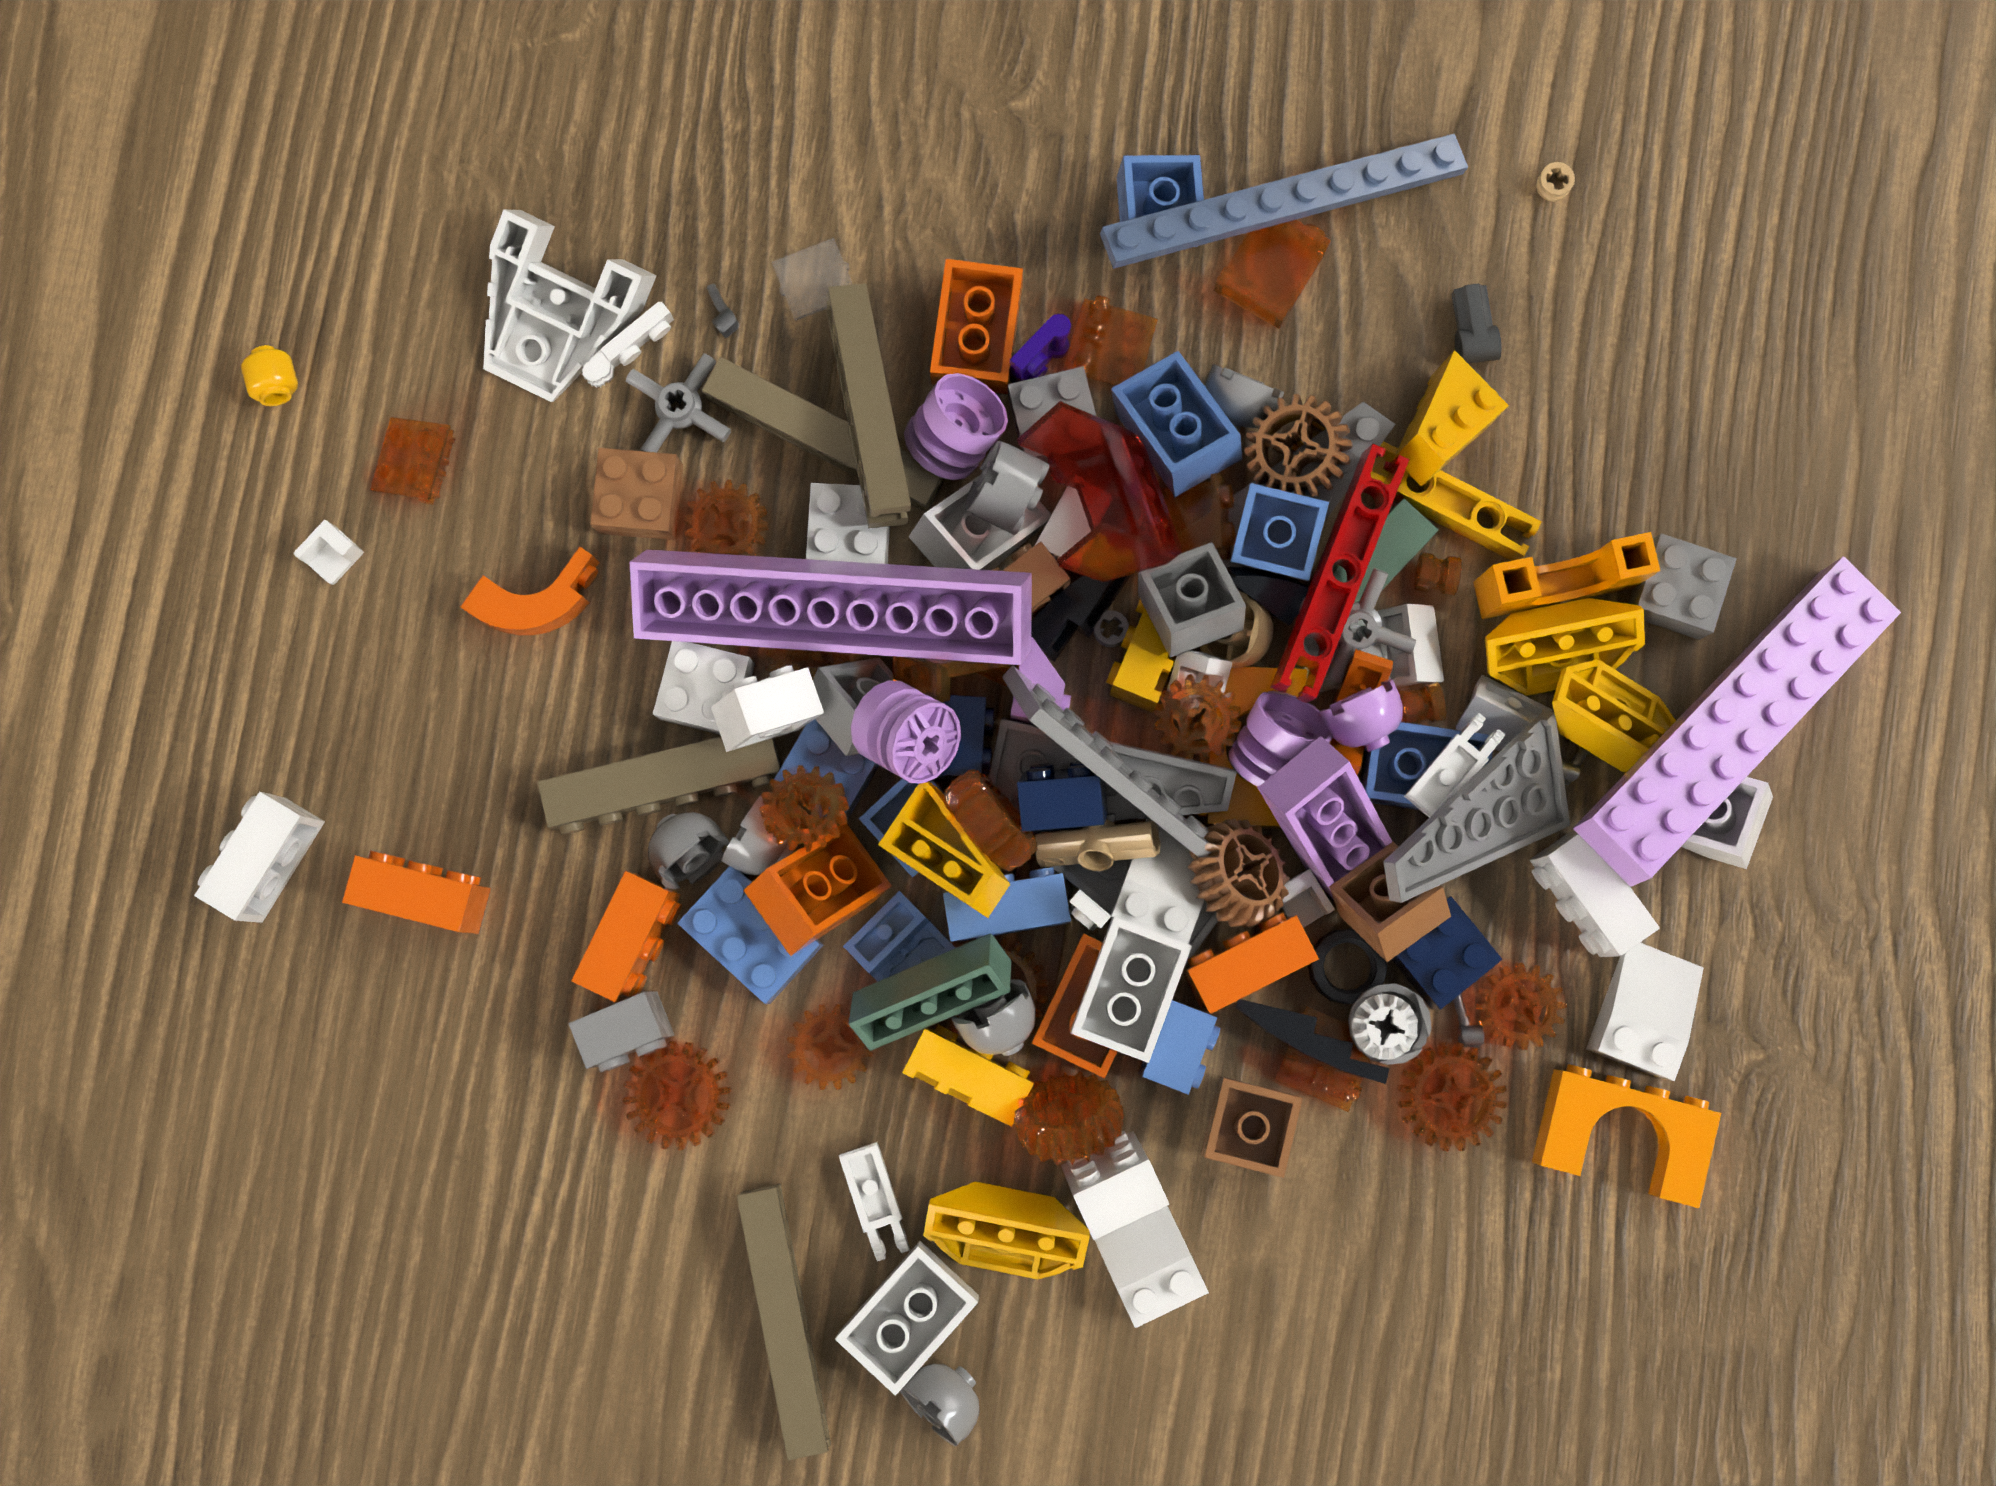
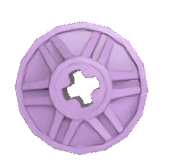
(955, 426)
(906, 731)
(1274, 735)

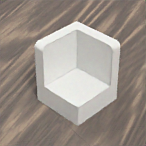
(328, 552)
(1198, 664)
(1306, 899)

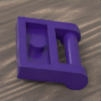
(1039, 350)

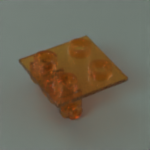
(1110, 341)
(413, 459)
(1318, 1078)

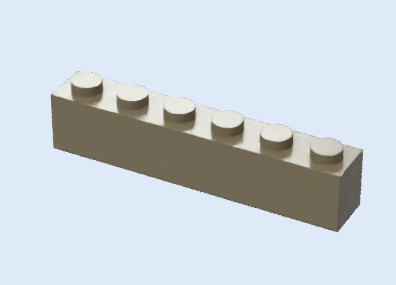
(654, 780)

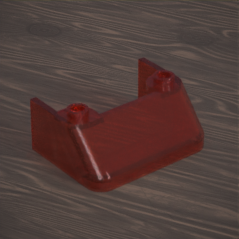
(1115, 489)

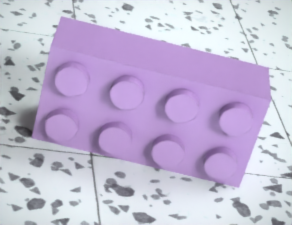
(1325, 812)

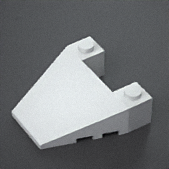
(545, 320)

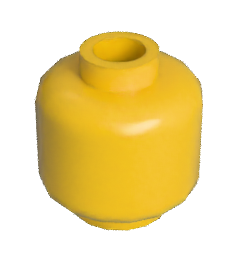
(269, 376)

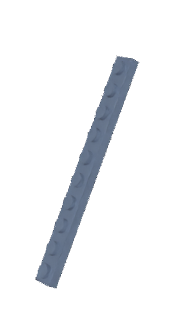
(1282, 201)

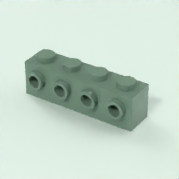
(930, 992)

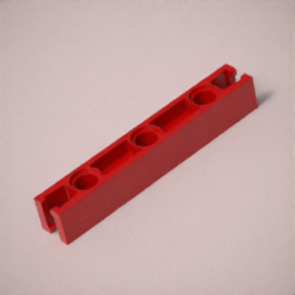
(1351, 547)

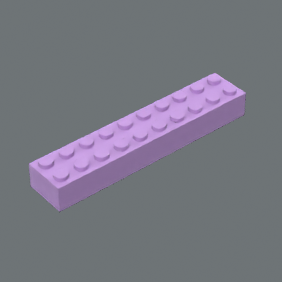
(832, 606)
(1736, 722)

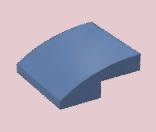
(896, 939)

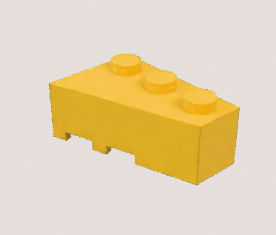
(1448, 418)
(1144, 666)
(938, 847)
(968, 1074)

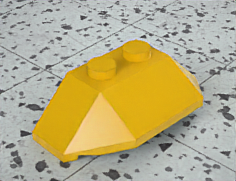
(1539, 642)
(1608, 713)
(1006, 1230)

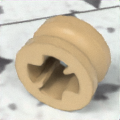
(1563, 173)

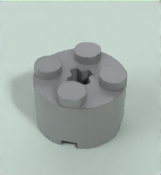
(1006, 487)

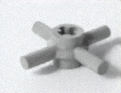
(678, 391)
(1372, 632)

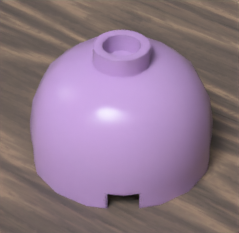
(1365, 717)

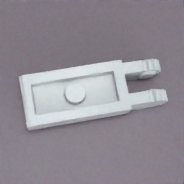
(626, 345)
(1452, 768)
(1088, 911)
(873, 1196)

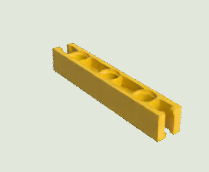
(1456, 507)

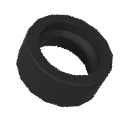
(1317, 972)

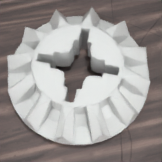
(1369, 1037)

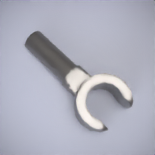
(725, 321)
(1572, 770)
(1467, 1034)

